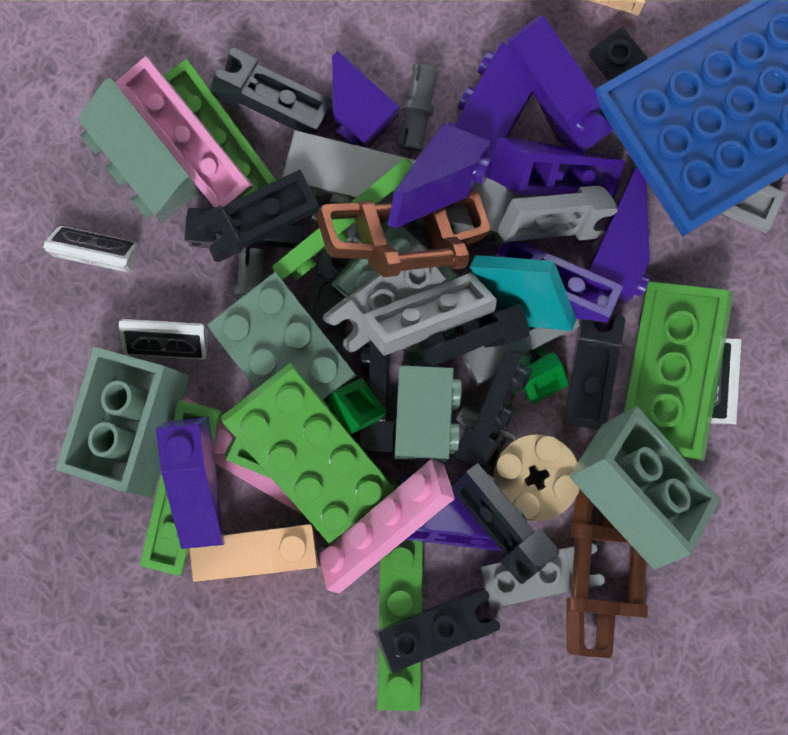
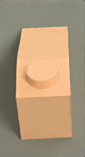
(257, 553)

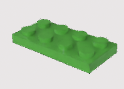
(680, 362)
(308, 452)

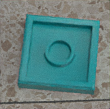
(528, 283)

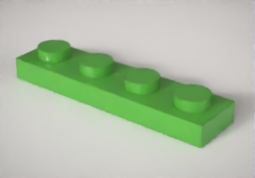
(218, 123)
(300, 259)
(162, 544)
(400, 598)

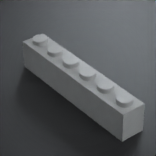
(347, 170)

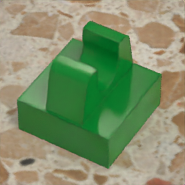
(546, 377)
(355, 406)

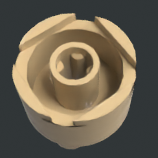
(545, 455)

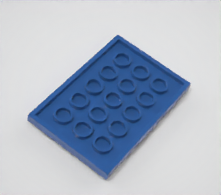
(708, 113)

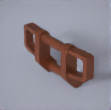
(447, 248)
(579, 601)

